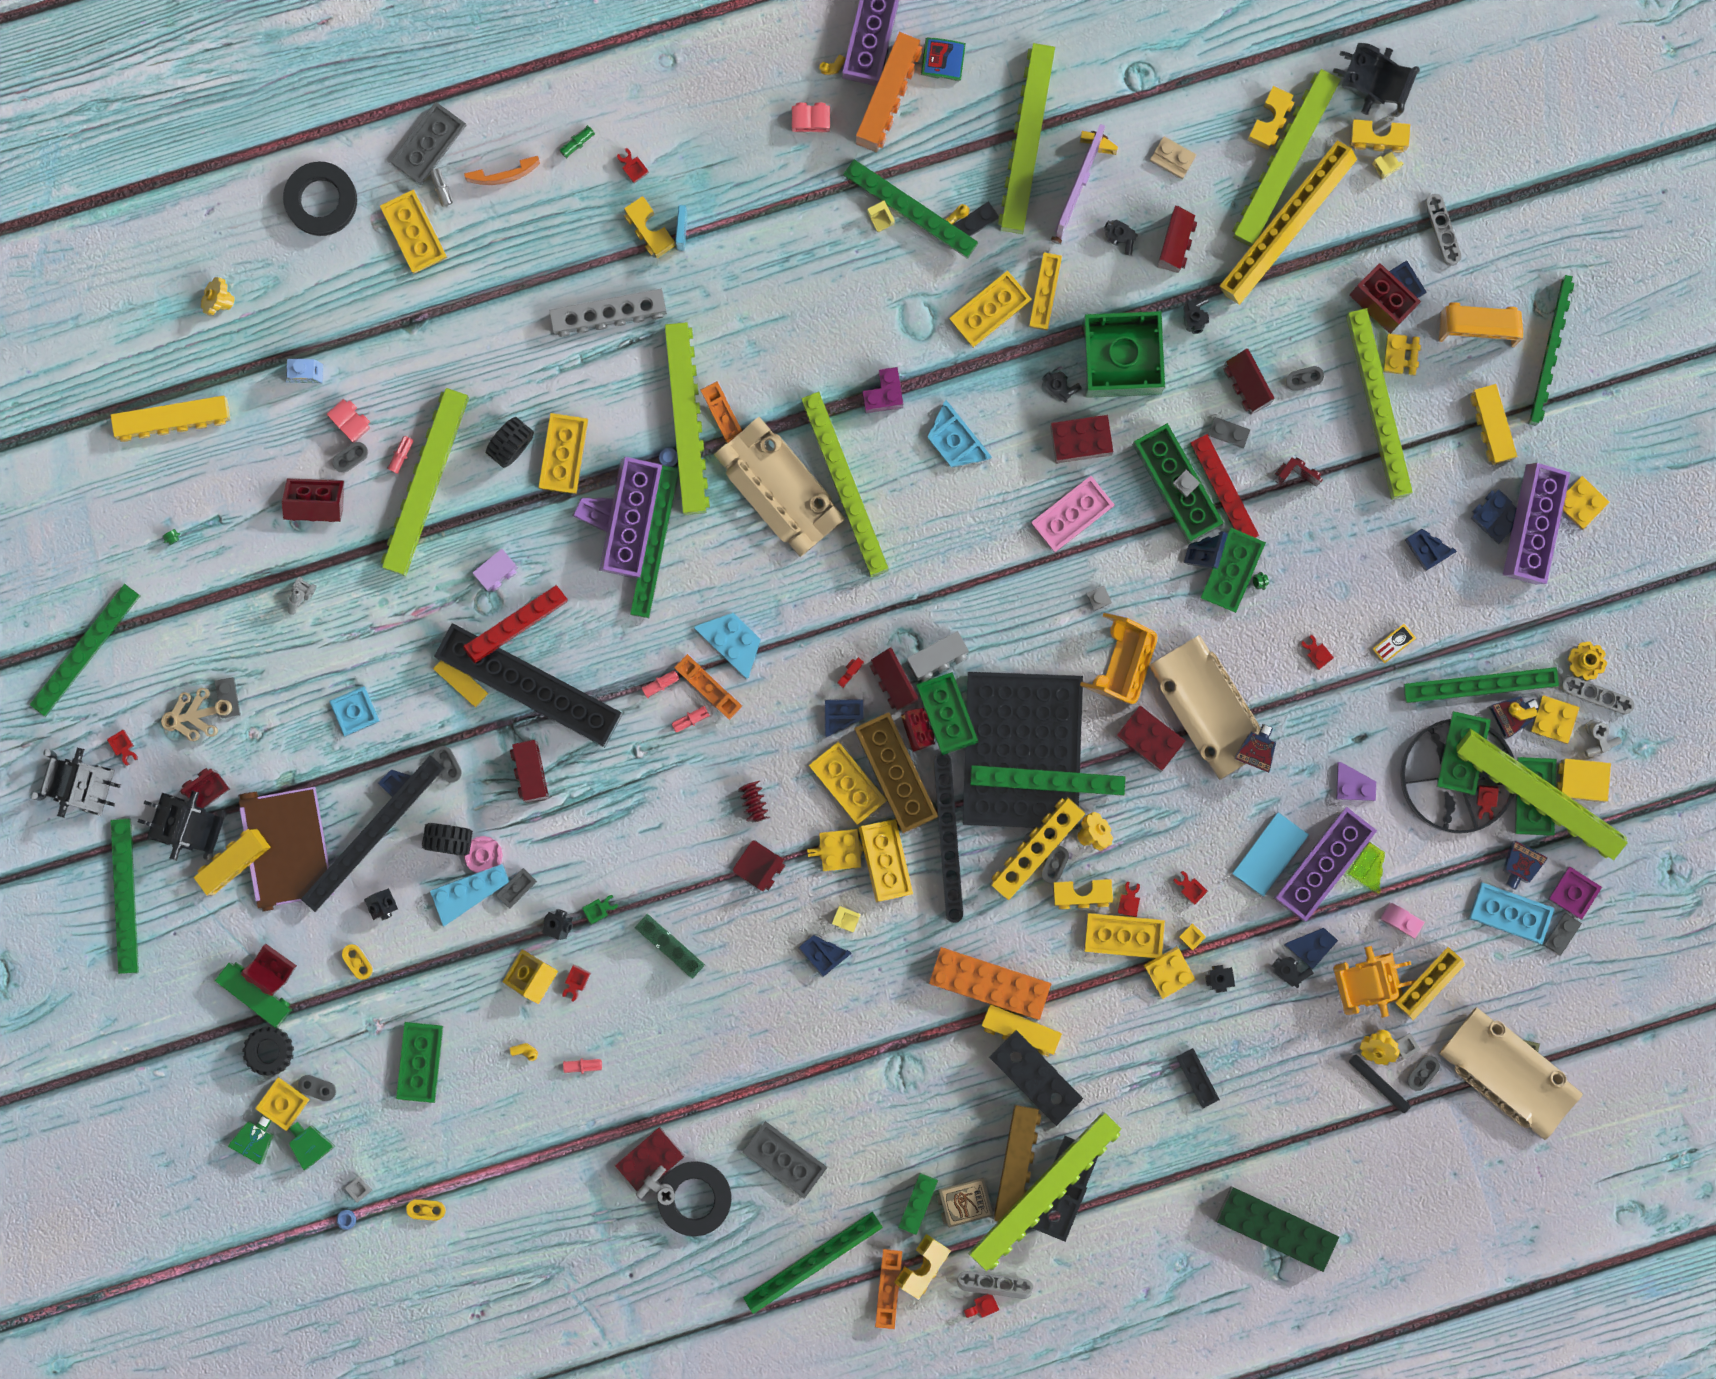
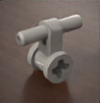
(300, 591)
(1600, 737)
(651, 1182)

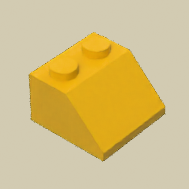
(530, 976)

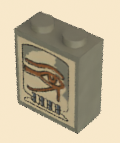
(964, 1202)

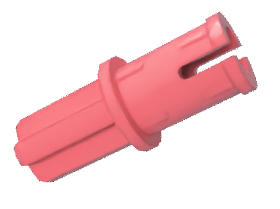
(400, 454)
(660, 684)
(690, 719)
(582, 1065)

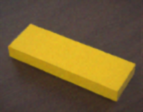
(462, 683)

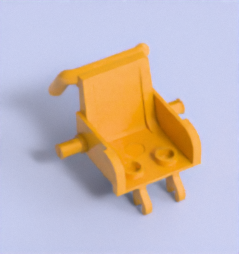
(1370, 982)

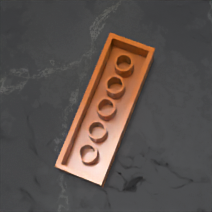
(888, 92)
(990, 983)

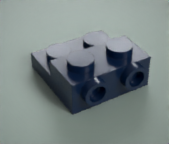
(1495, 516)

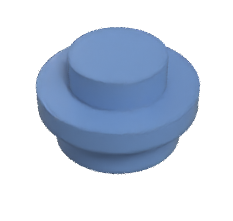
(668, 457)
(346, 1219)

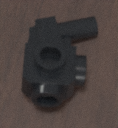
(1120, 232)
(1194, 317)
(1056, 386)
(1287, 971)

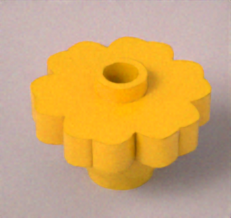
(216, 297)
(1580, 667)
(1095, 832)
(1380, 1048)

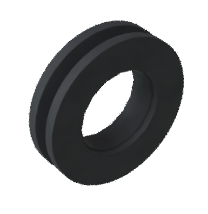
(320, 172)
(722, 1200)

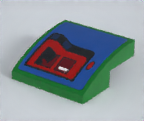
(943, 58)

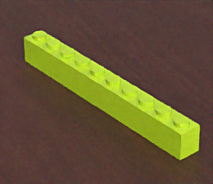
(1028, 137)
(1287, 157)
(1379, 403)
(685, 418)
(425, 482)
(844, 484)
(1541, 794)
(1045, 1191)

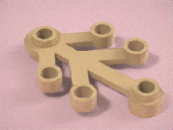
(194, 714)

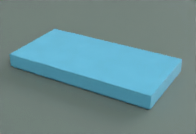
(1270, 854)
(1511, 913)

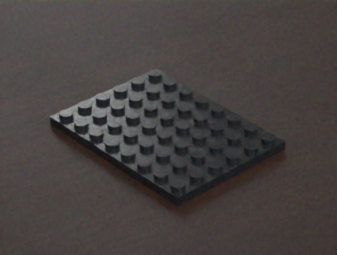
(1021, 725)

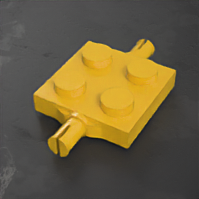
(839, 850)

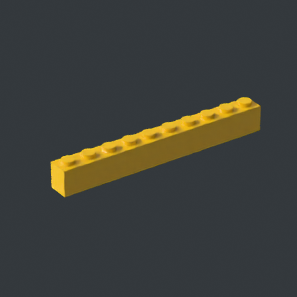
(1288, 222)

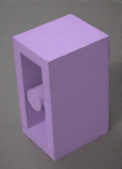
(495, 571)

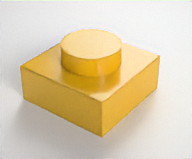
(1192, 936)

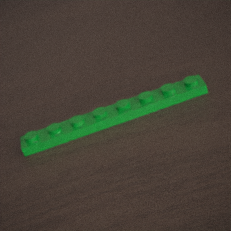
(911, 209)
(1550, 358)
(647, 581)
(85, 650)
(1481, 685)
(1048, 780)
(124, 896)
(812, 1262)

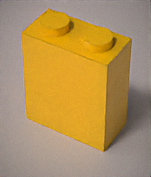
(1584, 779)

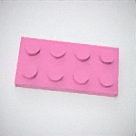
(1072, 514)

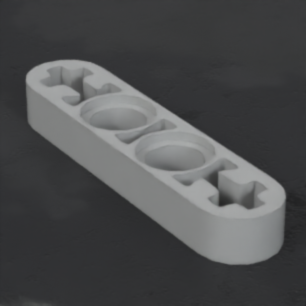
(1445, 229)
(1597, 697)
(994, 1288)

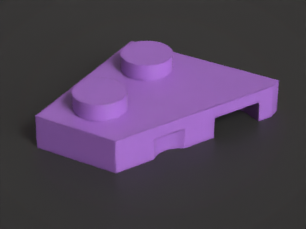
(594, 511)
(1354, 785)

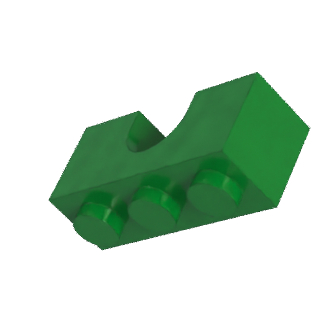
(918, 1203)

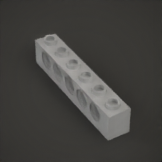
(616, 304)

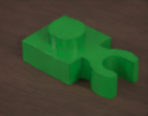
(596, 910)

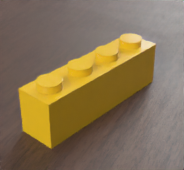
(1493, 424)
(231, 862)
(1430, 983)
(1006, 1023)

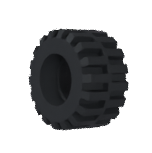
(509, 442)
(447, 839)
(251, 1051)

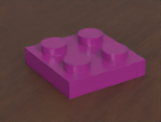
(1575, 893)

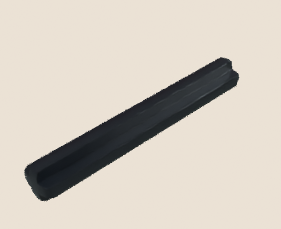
(1379, 1083)

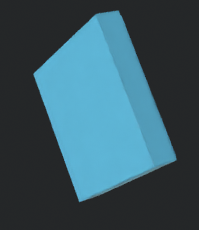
(681, 227)
(354, 711)

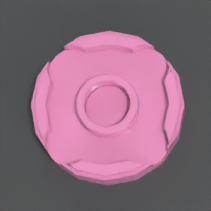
(483, 854)

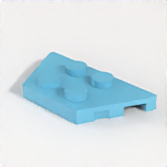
(955, 439)
(732, 640)

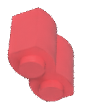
(810, 118)
(348, 420)

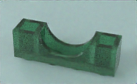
(670, 946)

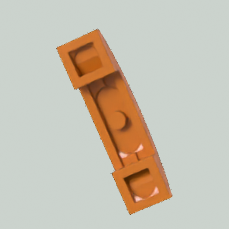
(479, 177)
(721, 411)
(708, 687)
(888, 1289)

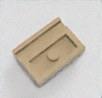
(1173, 157)

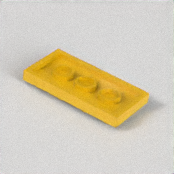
(413, 231)
(990, 309)
(563, 453)
(847, 783)
(885, 860)
(1124, 935)

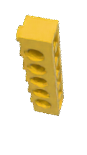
(1009, 888)

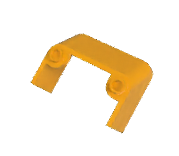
(1481, 323)
(1128, 662)

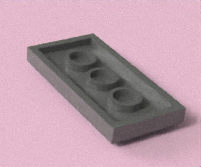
(428, 143)
(785, 1159)

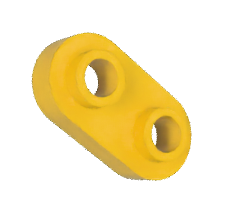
(357, 962)
(426, 1209)

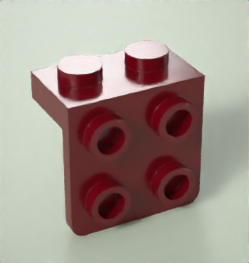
(1298, 467)
(918, 729)
(208, 784)
(759, 866)
(269, 970)

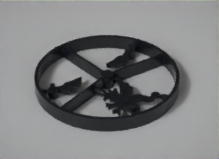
(1449, 802)

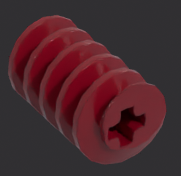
(753, 802)

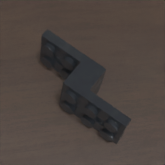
(1036, 1077)
(1066, 1205)

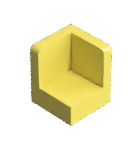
(1387, 165)
(880, 216)
(846, 919)

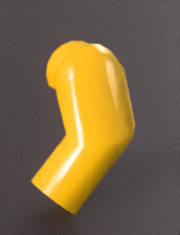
(832, 68)
(960, 212)
(1520, 713)
(525, 1049)

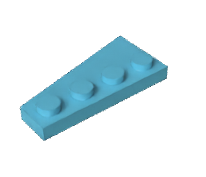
(465, 893)

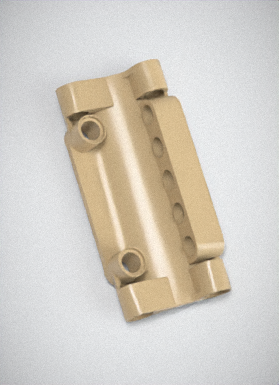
(779, 487)
(1206, 703)
(1510, 1073)

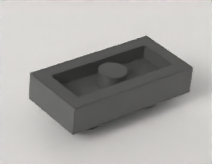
(1229, 432)
(227, 691)
(516, 888)
(1562, 934)

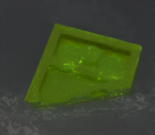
(1368, 867)

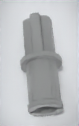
(441, 187)

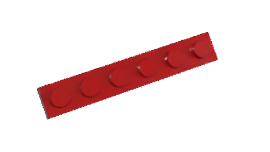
(1223, 486)
(515, 624)

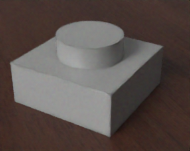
(1186, 483)
(1099, 598)
(1407, 1046)
(358, 1189)

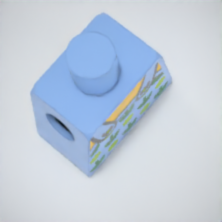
(304, 371)

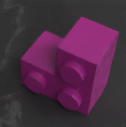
(887, 397)

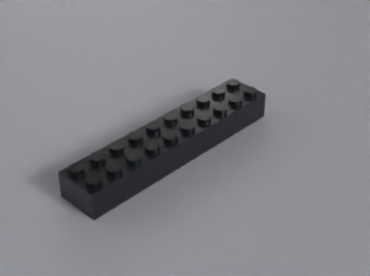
(532, 687)

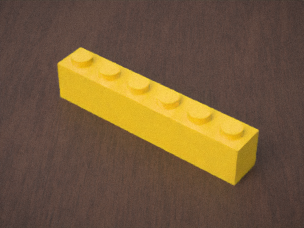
(170, 417)

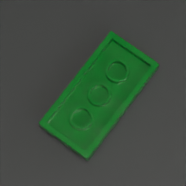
(1235, 570)
(947, 713)
(1454, 772)
(1527, 818)
(419, 1062)

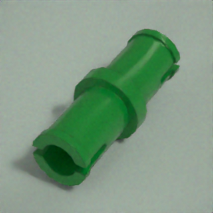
(577, 141)

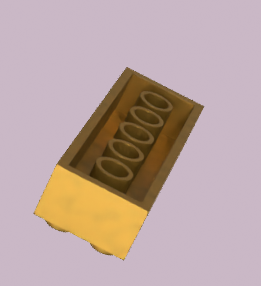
(896, 772)
(1017, 1158)

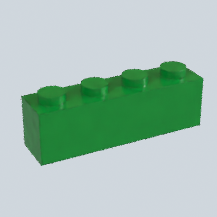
(266, 1006)

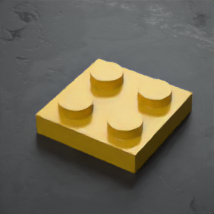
(1583, 502)
(1555, 719)
(1169, 972)
(282, 1104)

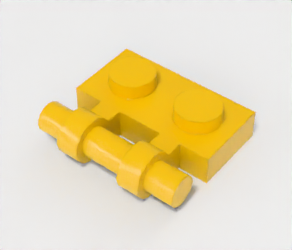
(1395, 354)

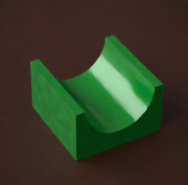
(1124, 354)

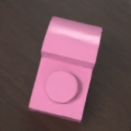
(1402, 920)

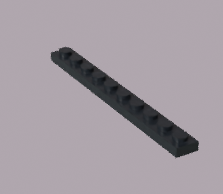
(372, 833)

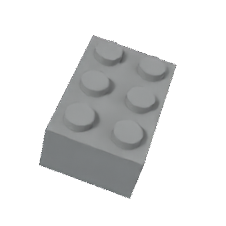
(938, 657)

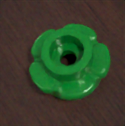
(171, 537)
(1260, 581)

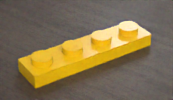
(1045, 291)

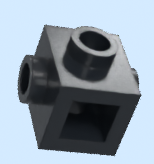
(381, 904)
(557, 924)
(1227, 978)

